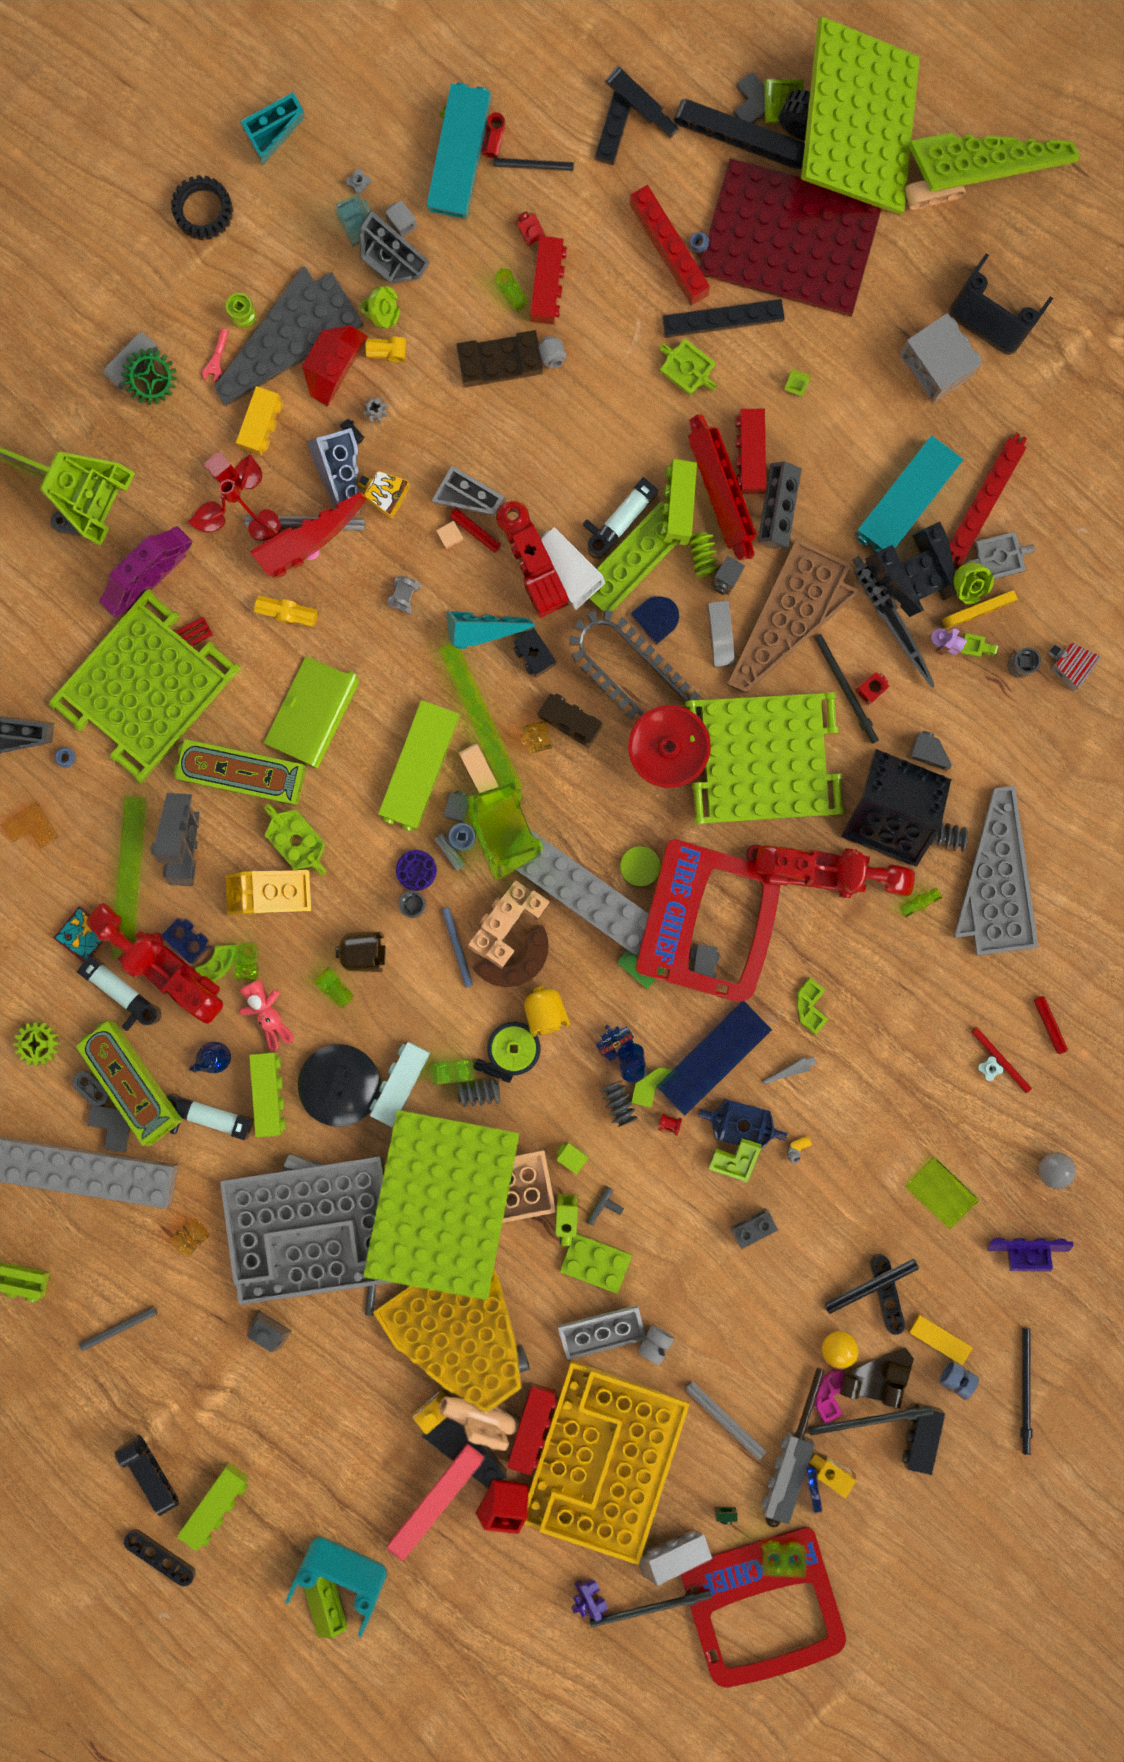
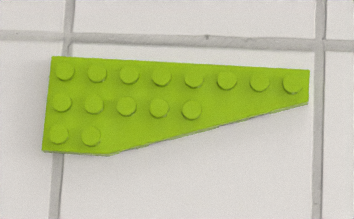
(967, 160)

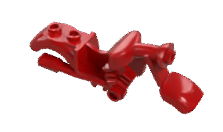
(830, 871)
(159, 965)

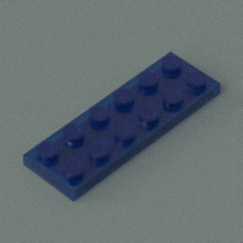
(713, 1058)

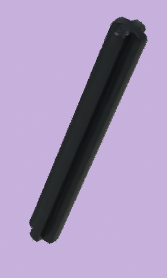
(872, 1286)

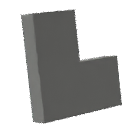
(753, 91)
(112, 1120)

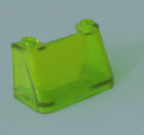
(502, 830)

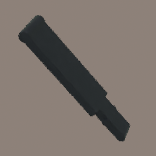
(640, 100)

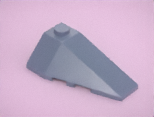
(336, 463)

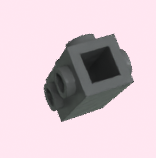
(703, 959)

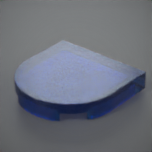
(657, 617)

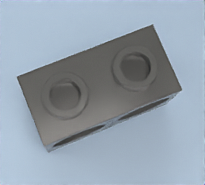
(727, 576)
(753, 1228)

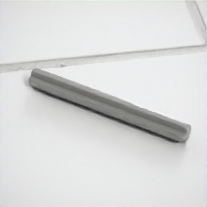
(725, 1420)

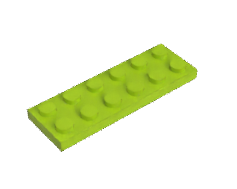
(632, 561)

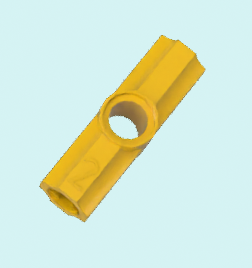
(285, 611)

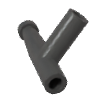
(604, 1202)

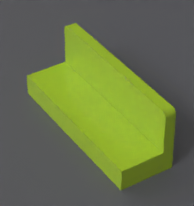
(326, 1608)

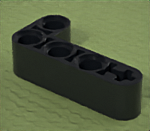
(148, 1474)

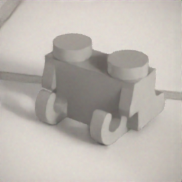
(402, 595)

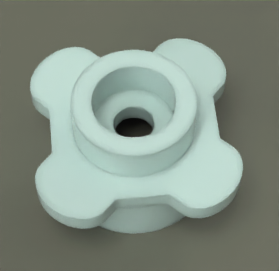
(984, 1068)

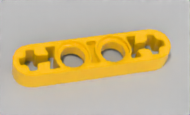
(979, 609)

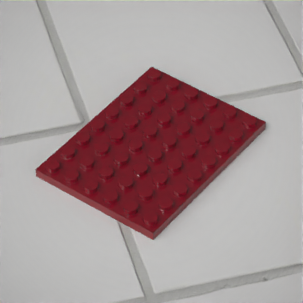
(789, 238)

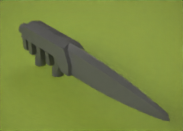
(886, 609)

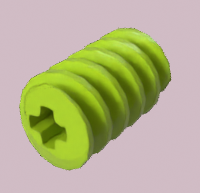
(703, 554)

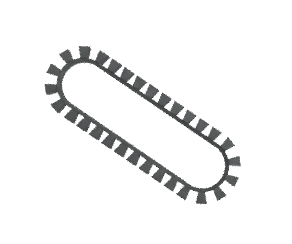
(579, 626)

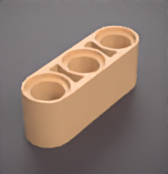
(920, 196)
(478, 768)

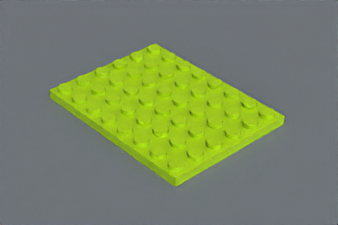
(860, 116)
(441, 1205)

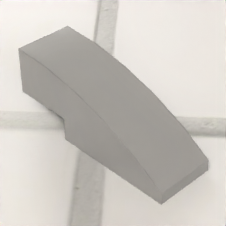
(721, 633)

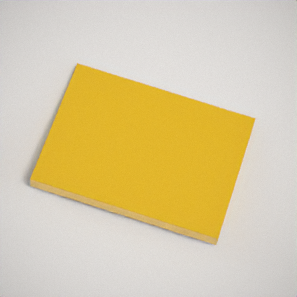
(604, 1460)

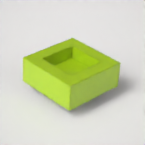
(797, 382)

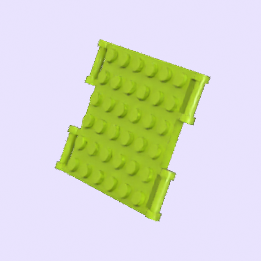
(144, 686)
(766, 758)

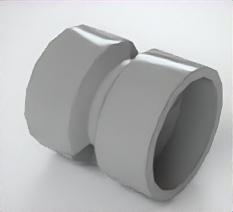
(656, 1344)

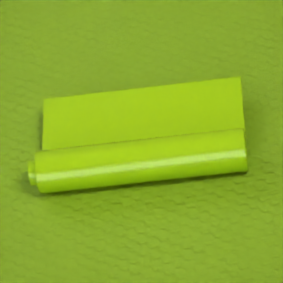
(312, 711)

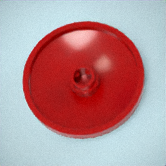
(662, 746)

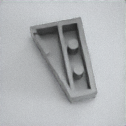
(467, 493)
(674, 1557)

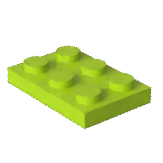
(596, 1263)

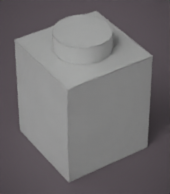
(401, 218)

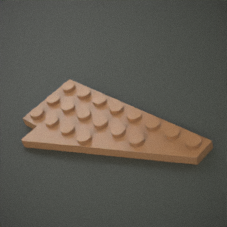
(800, 602)

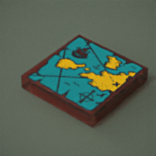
(77, 936)

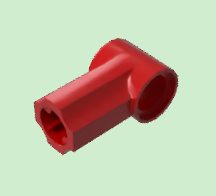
(493, 136)

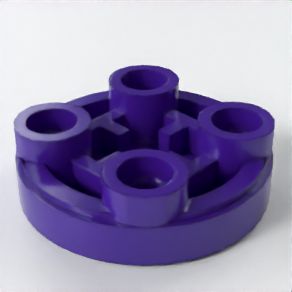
(416, 870)

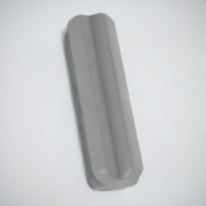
(449, 851)

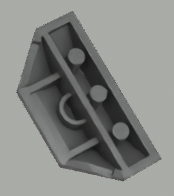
(389, 252)

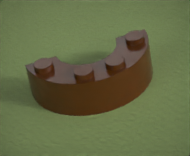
(523, 971)

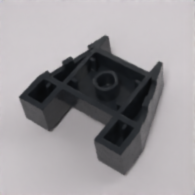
(919, 575)

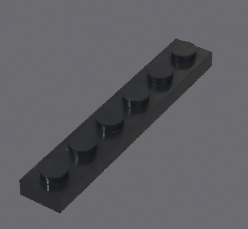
(723, 318)

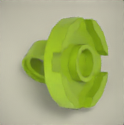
(381, 307)

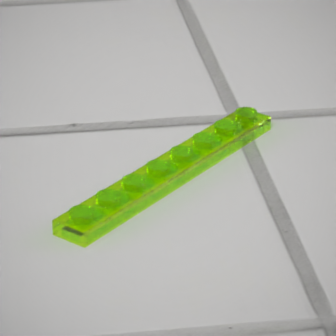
(479, 716)
(130, 867)

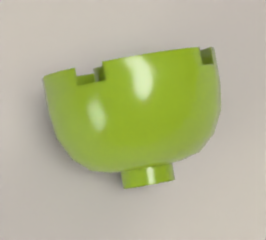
(972, 582)

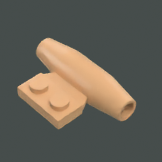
(481, 1426)

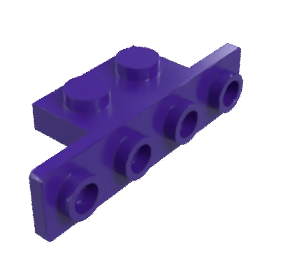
(1030, 1255)

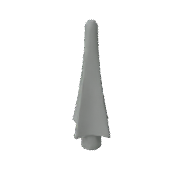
(799, 1066)

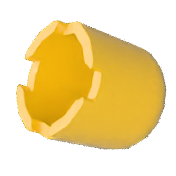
(545, 1011)

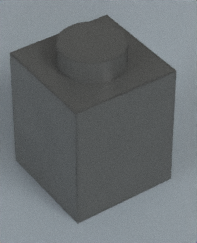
(457, 807)

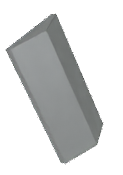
(602, 1332)

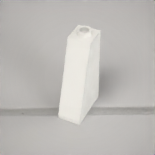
(574, 570)

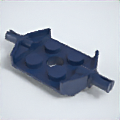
(730, 1113)

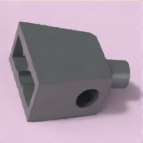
(267, 1332)

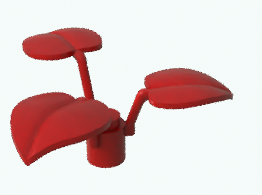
(210, 515)

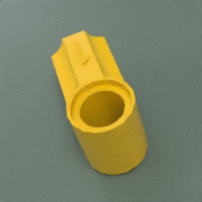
(392, 349)

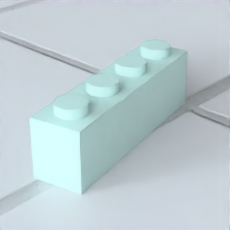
(400, 1084)

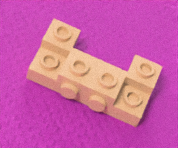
(500, 921)

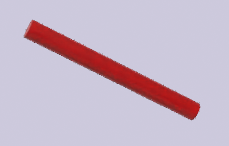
(1001, 1060)

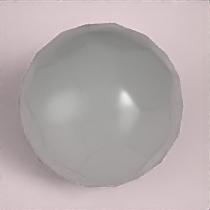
(1057, 1170)

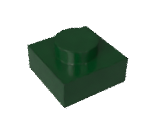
(726, 1515)

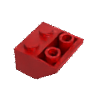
(504, 1507)

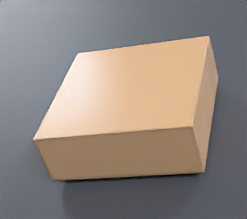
(449, 535)

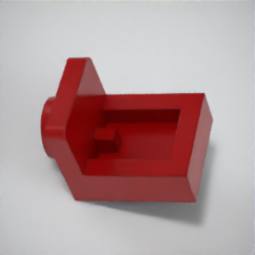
(529, 227)

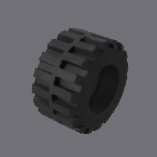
(795, 113)

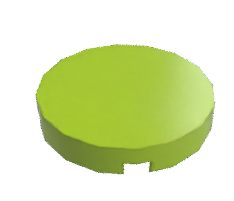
(640, 866)

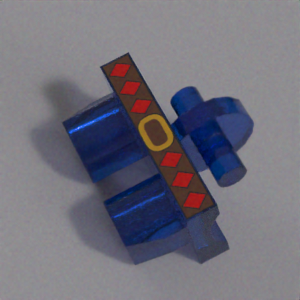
(612, 1039)

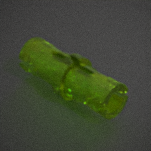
(920, 902)

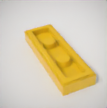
(940, 1339)

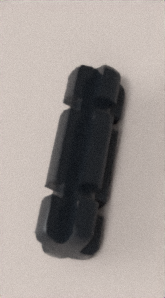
(493, 1071)

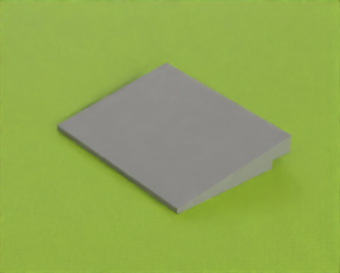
(302, 1229)

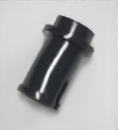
(347, 424)

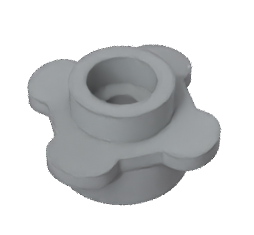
(362, 185)

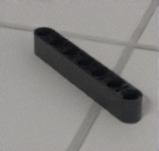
(740, 133)

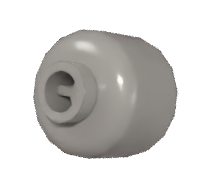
(552, 352)

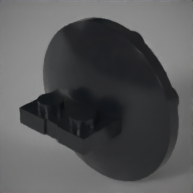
(338, 1085)

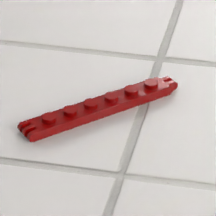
(986, 498)

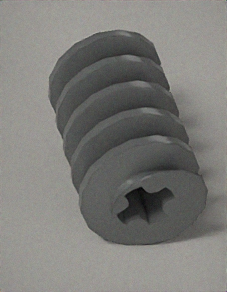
(952, 836)
(478, 1092)
(619, 1104)

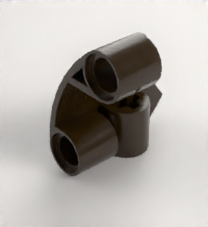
(880, 1379)

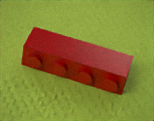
(547, 279)
(752, 451)
(531, 1429)

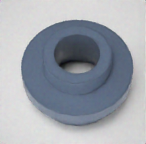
(695, 238)
(59, 757)

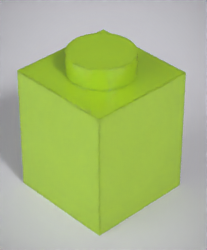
(571, 1157)

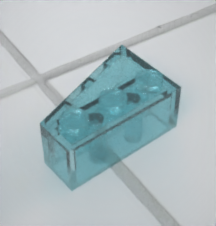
(351, 215)

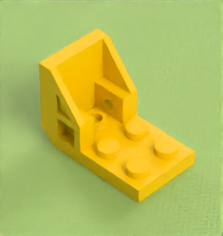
(267, 892)

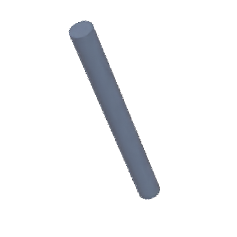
(457, 947)

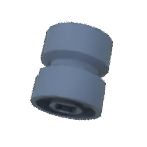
(462, 837)
(961, 1381)

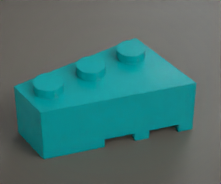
(273, 125)

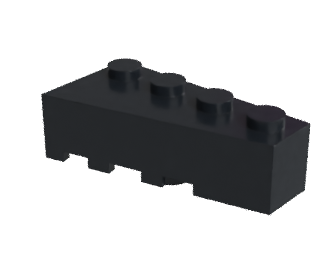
(452, 1438)

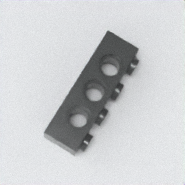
(779, 505)

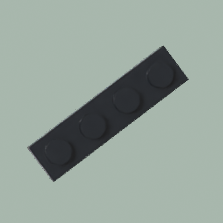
(613, 130)

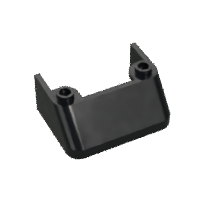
(988, 318)

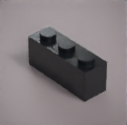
(923, 1441)

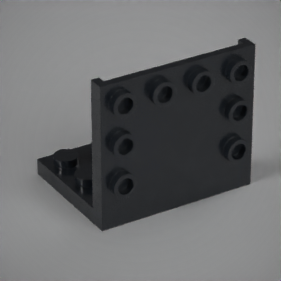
(898, 809)

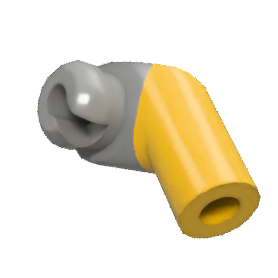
(795, 1149)

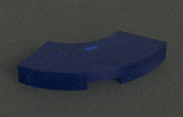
(814, 1490)

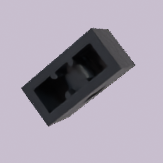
(532, 641)

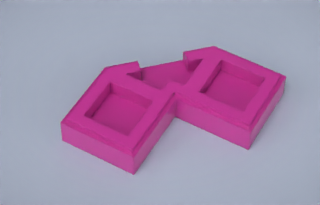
(825, 1400)

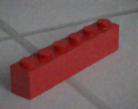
(669, 245)

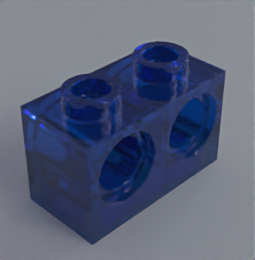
(183, 944)

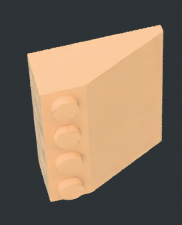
(529, 1188)

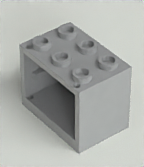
(940, 357)

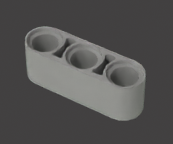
(114, 369)

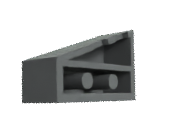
(24, 733)

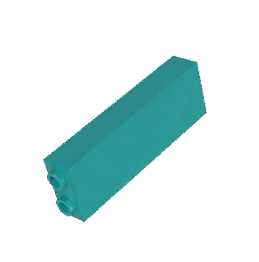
(459, 150)
(909, 496)

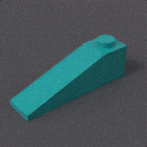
(471, 630)

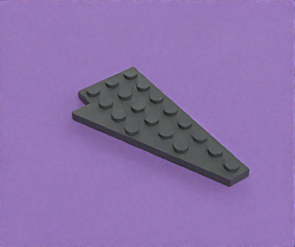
(288, 333)

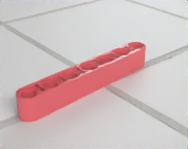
(435, 1502)

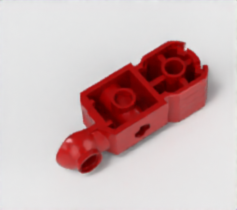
(540, 575)

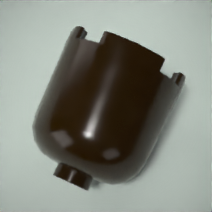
(362, 952)

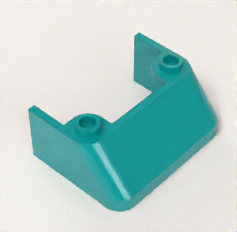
(344, 1568)

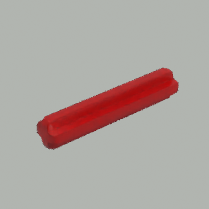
(475, 530)
(1050, 1025)

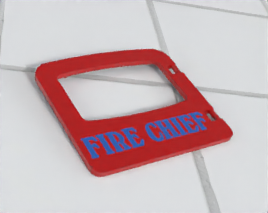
(674, 915)
(739, 1575)

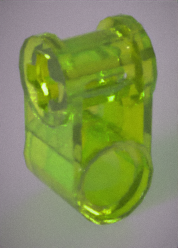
(247, 963)

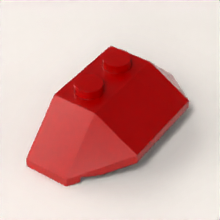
(331, 360)

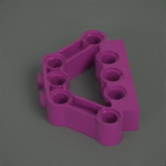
(144, 569)

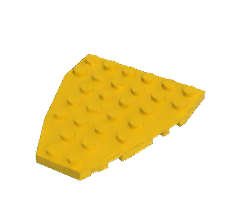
(457, 1341)

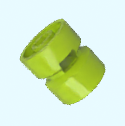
(241, 310)

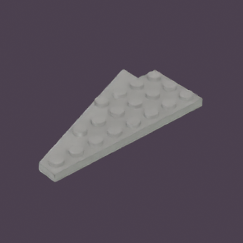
(998, 894)

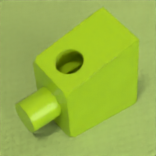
(566, 1218)

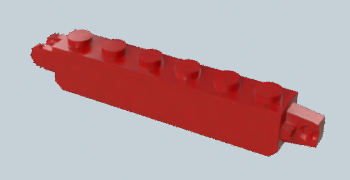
(722, 487)

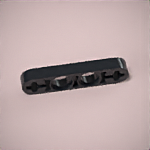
(890, 1293)
(161, 1554)

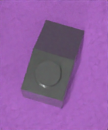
(929, 751)

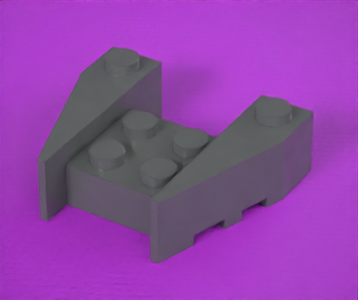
(177, 839)

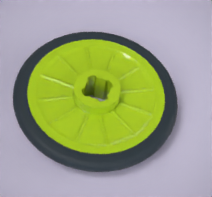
(515, 1034)

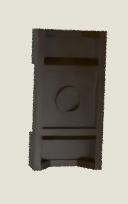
(499, 359)

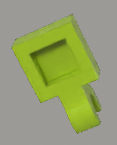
(975, 646)

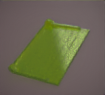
(942, 1193)

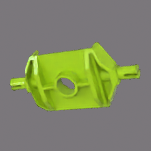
(283, 828)

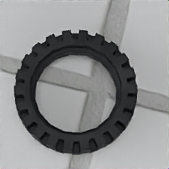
(188, 189)

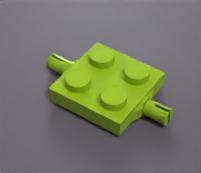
(687, 367)

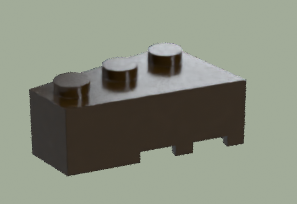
(570, 720)

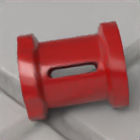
(669, 1124)

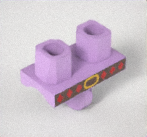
(947, 641)

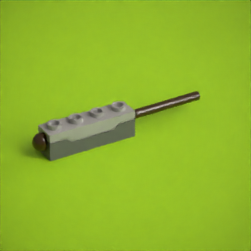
(791, 1465)

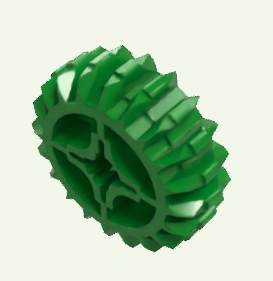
(149, 367)

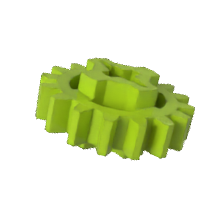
(36, 1036)

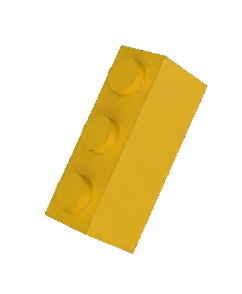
(259, 421)

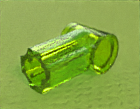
(510, 290)
(330, 984)

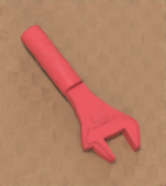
(214, 365)

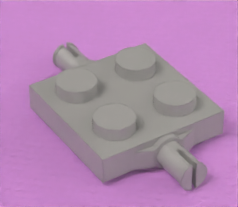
(1002, 555)

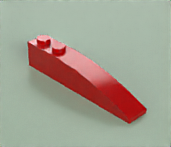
(294, 546)

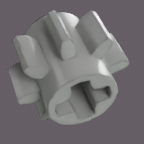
(373, 404)

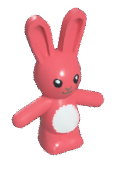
(267, 1017)

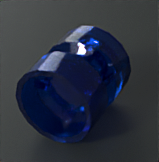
(632, 1062)

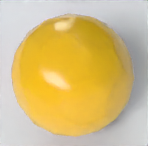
(840, 1349)

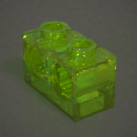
(453, 1071)
(782, 1566)

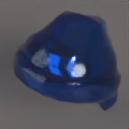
(212, 1058)

